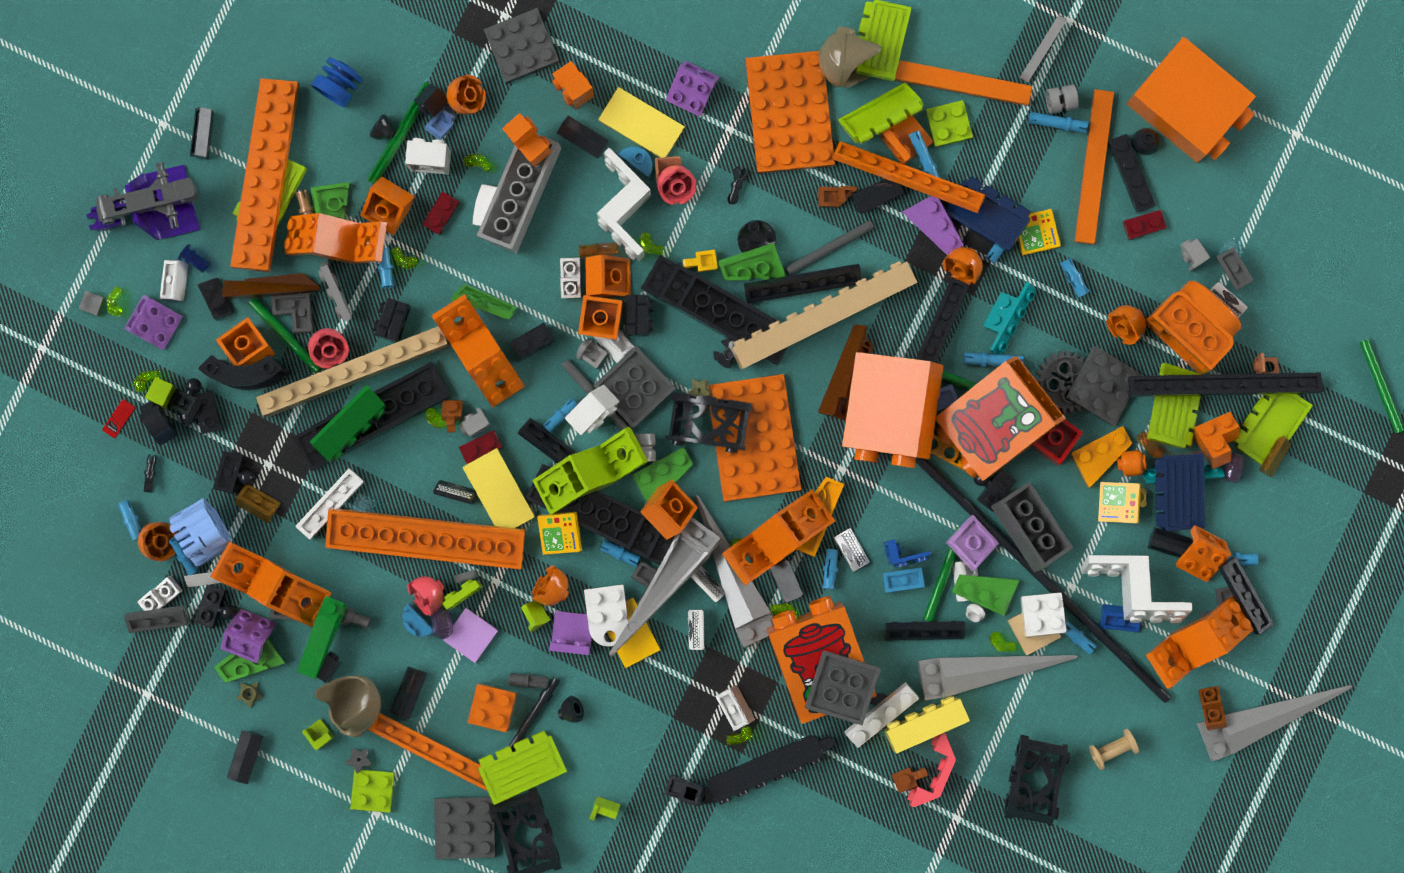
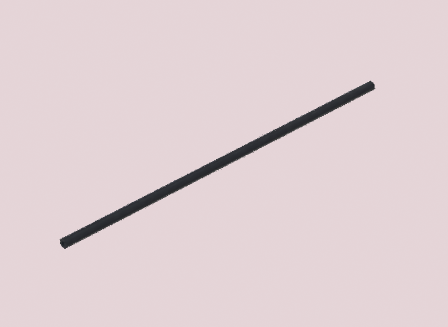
(1045, 581)

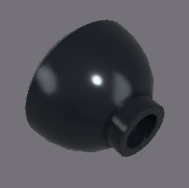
(382, 128)
(1145, 141)
(571, 710)

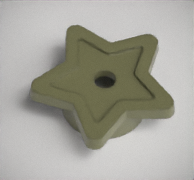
(705, 390)
(244, 694)

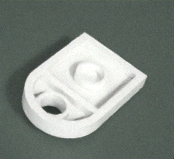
(606, 612)

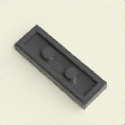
(156, 619)

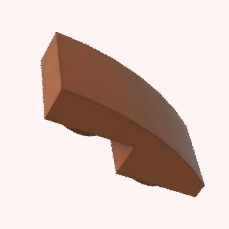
(1212, 708)

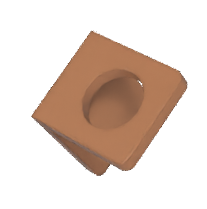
(662, 163)
(1259, 364)

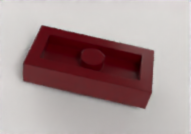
(440, 213)
(1144, 224)
(480, 446)

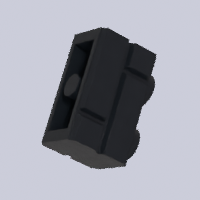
(637, 315)
(392, 320)
(532, 341)

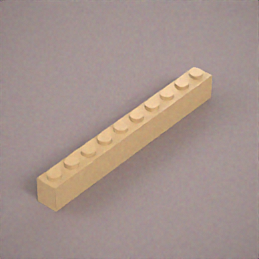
(824, 315)
(352, 372)

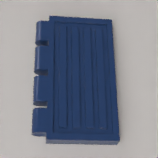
(995, 219)
(1182, 490)

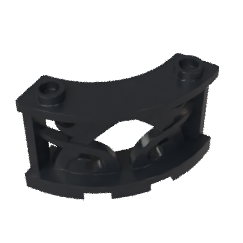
(249, 377)
(686, 403)
(1014, 799)
(535, 808)

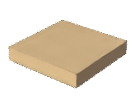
(1029, 644)

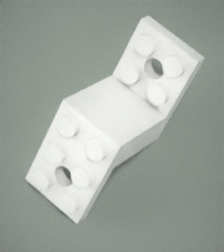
(623, 205)
(1136, 588)

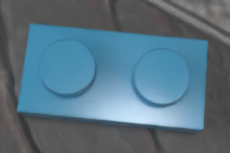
(903, 580)

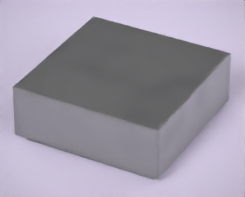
(91, 303)
(465, 576)

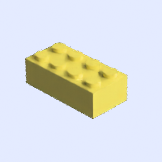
(927, 724)

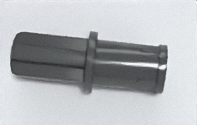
(528, 680)

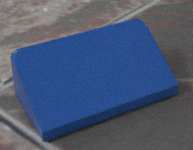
(1113, 618)

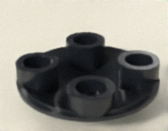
(755, 235)

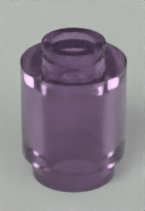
(1234, 469)
(442, 623)

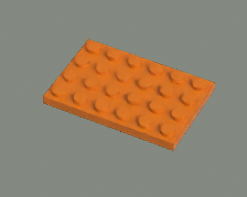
(789, 112)
(769, 455)

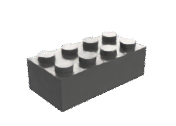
(1031, 527)

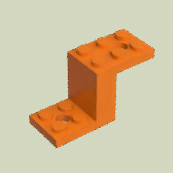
(335, 238)
(478, 350)
(778, 537)
(269, 584)
(1199, 642)

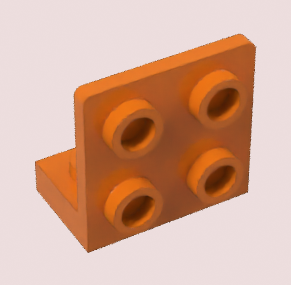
(898, 141)
(1204, 554)

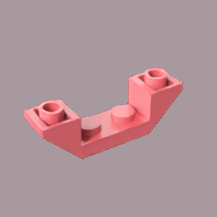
(920, 795)

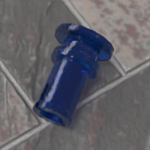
(191, 257)

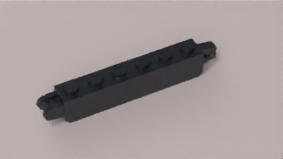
(766, 767)

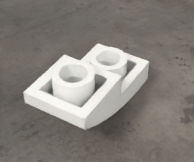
(482, 203)
(570, 277)
(161, 595)

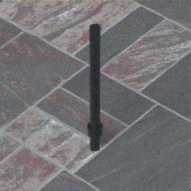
(545, 696)

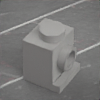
(1193, 253)
(474, 423)

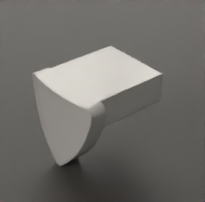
(591, 353)

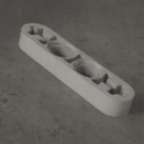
(1043, 48)

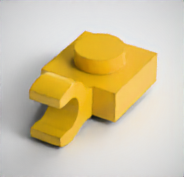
(704, 261)

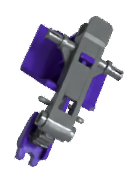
(158, 204)

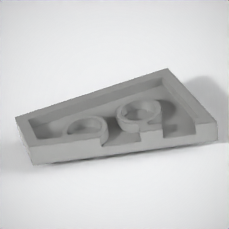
(333, 292)

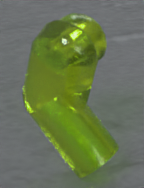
(477, 160)
(112, 300)

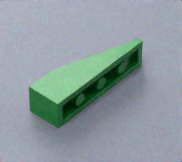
(321, 636)

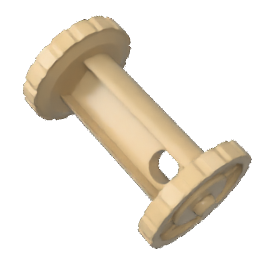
(1114, 749)

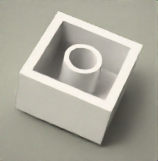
(428, 156)
(592, 410)
(1043, 615)

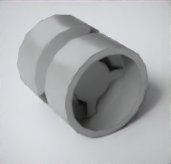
(1068, 98)
(647, 442)

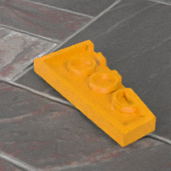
(828, 493)

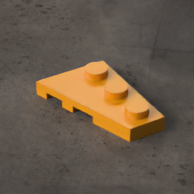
(1100, 454)

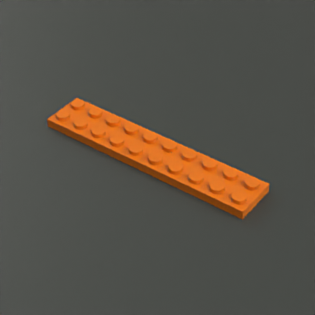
(265, 175)
(425, 538)

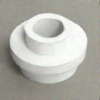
(975, 612)

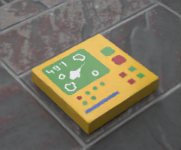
(1039, 233)
(1119, 502)
(559, 533)

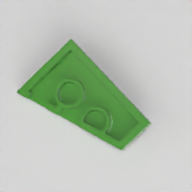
(485, 302)

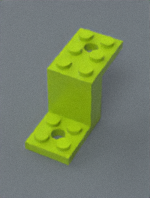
(590, 470)

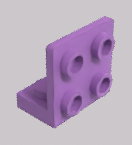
(691, 88)
(153, 322)
(571, 633)
(247, 635)

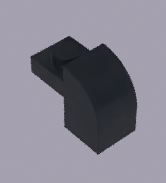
(157, 423)
(685, 790)

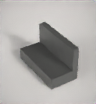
(1234, 268)

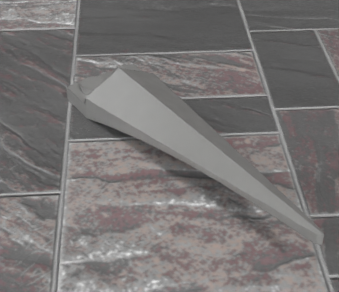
(684, 557)
(745, 603)
(955, 675)
(1255, 723)

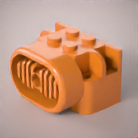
(1195, 326)

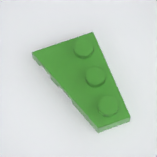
(331, 199)
(756, 263)
(662, 471)
(987, 592)
(236, 667)

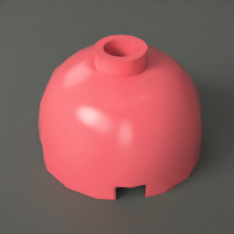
(676, 184)
(328, 348)
(427, 594)

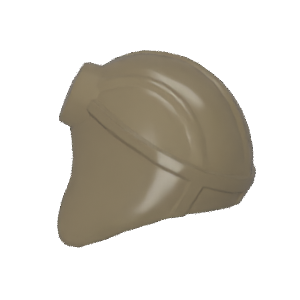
(841, 56)
(352, 703)

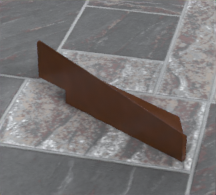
(268, 286)
(838, 392)

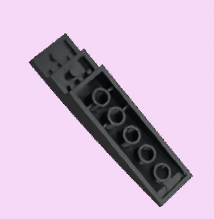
(706, 303)
(403, 401)
(613, 521)

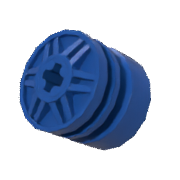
(337, 82)

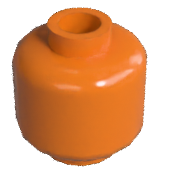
(1132, 463)

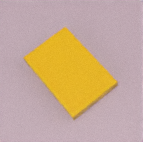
(639, 645)

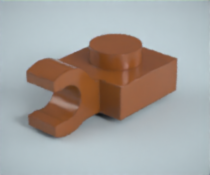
(451, 413)
(906, 778)

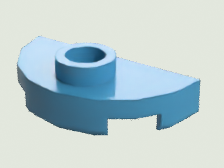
(638, 159)
(415, 622)

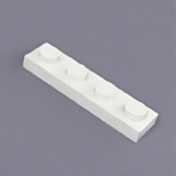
(334, 498)
(882, 714)

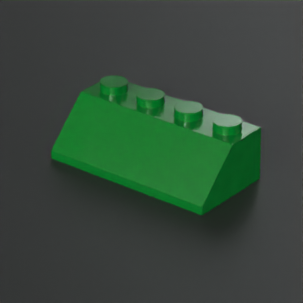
(348, 424)

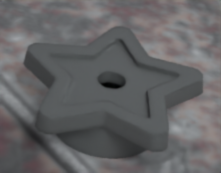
(362, 763)

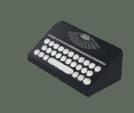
(455, 492)

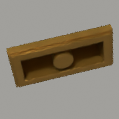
(1275, 456)
(257, 503)

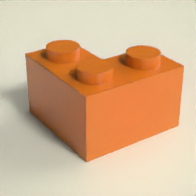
(574, 85)
(524, 136)
(1214, 436)

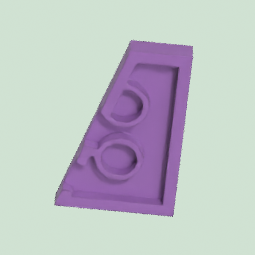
(935, 223)

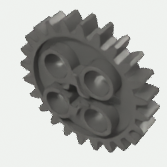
(1073, 367)

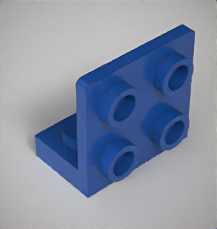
(893, 551)

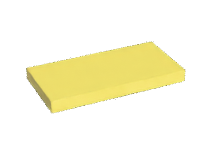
(641, 123)
(498, 490)

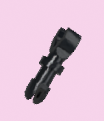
(736, 185)
(150, 473)

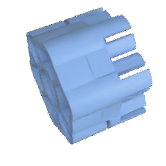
(203, 532)

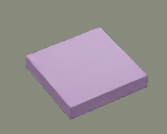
(972, 542)
(471, 635)

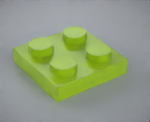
(949, 123)
(455, 598)
(372, 790)

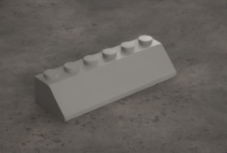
(516, 199)

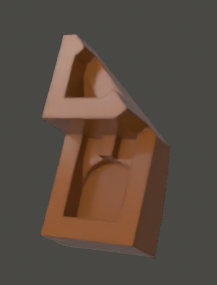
(834, 196)

